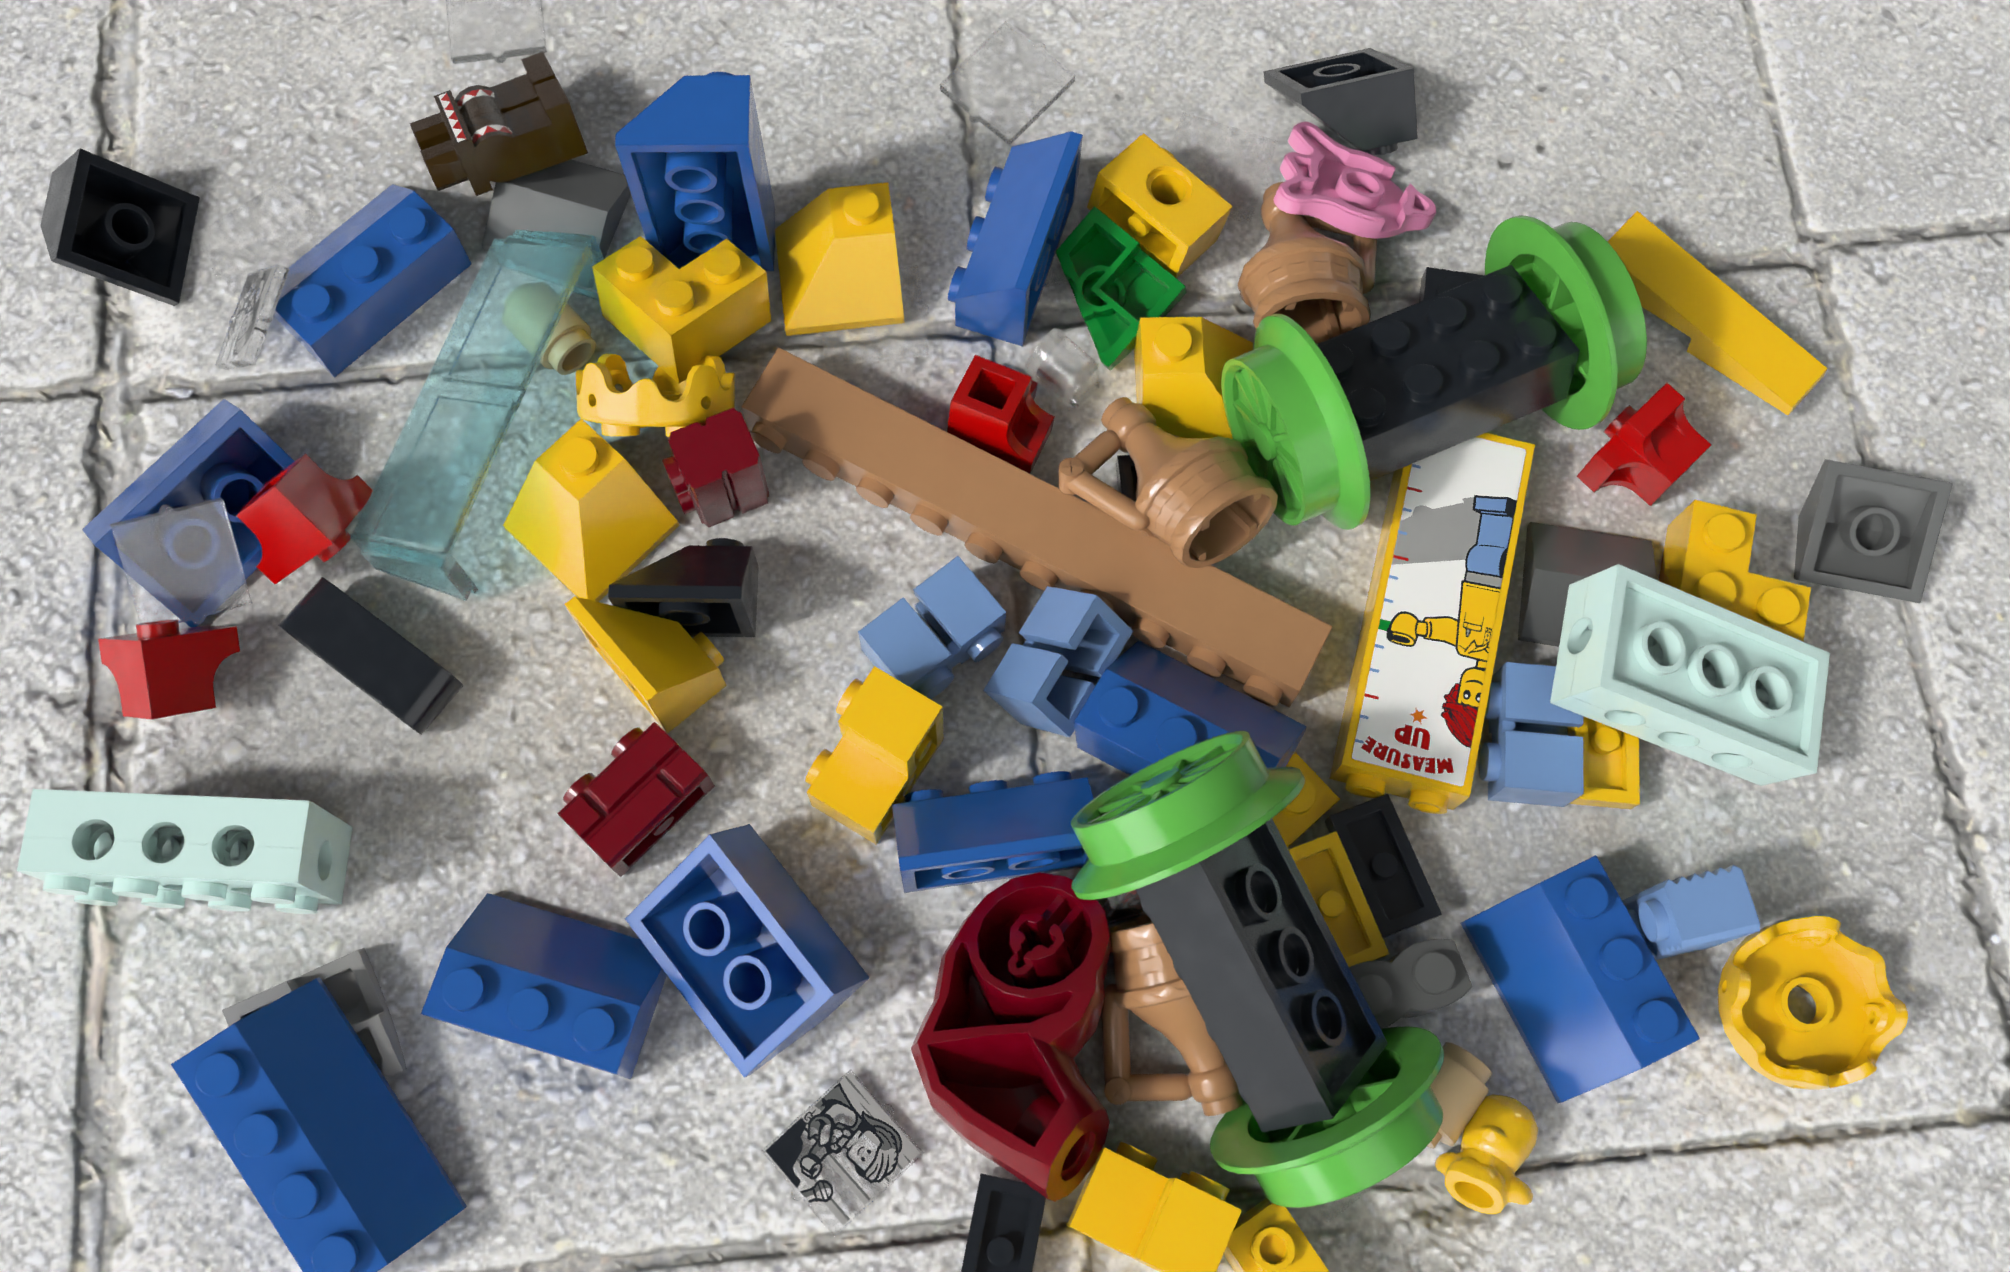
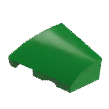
(1114, 284)

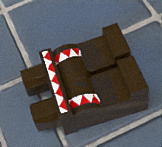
(500, 130)

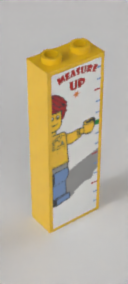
(1433, 624)

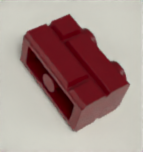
(716, 468)
(635, 797)

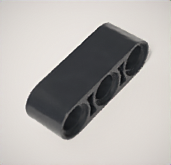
(371, 655)

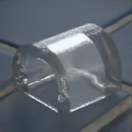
(1063, 369)

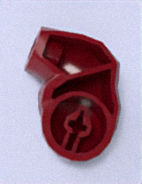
(1004, 1030)

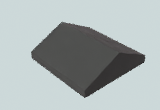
(559, 200)
(1870, 530)
(1561, 557)

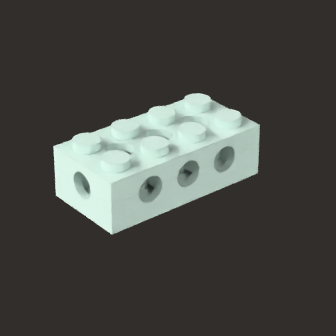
(1691, 677)
(185, 849)

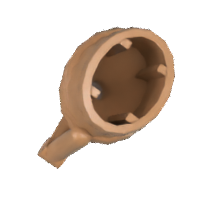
(1309, 274)
(1188, 491)
(1160, 998)

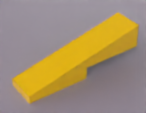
(1721, 324)

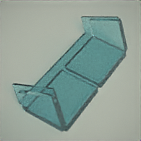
(470, 406)

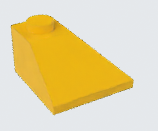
(840, 262)
(1181, 373)
(587, 513)
(653, 658)

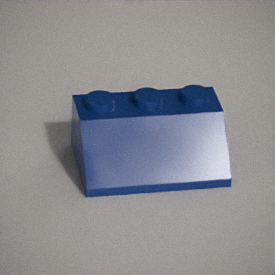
(1017, 238)
(369, 277)
(215, 459)
(1159, 705)
(989, 832)
(745, 947)
(1579, 981)
(548, 985)

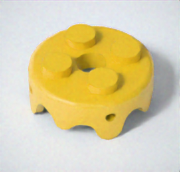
(622, 408)
(1851, 997)

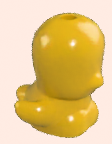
(1490, 1154)

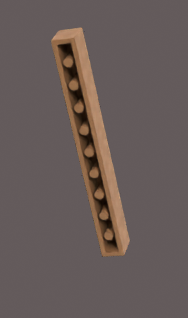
(1033, 527)

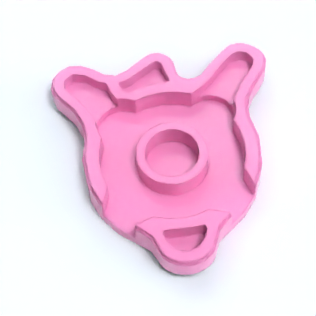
(1347, 188)

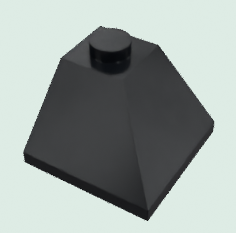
(1354, 95)
(119, 226)
(698, 586)

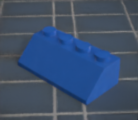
(701, 170)
(319, 1134)

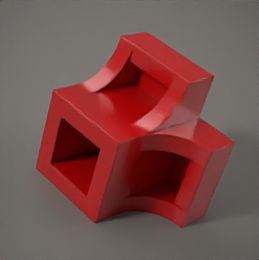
(999, 413)
(1646, 448)
(302, 516)
(167, 668)

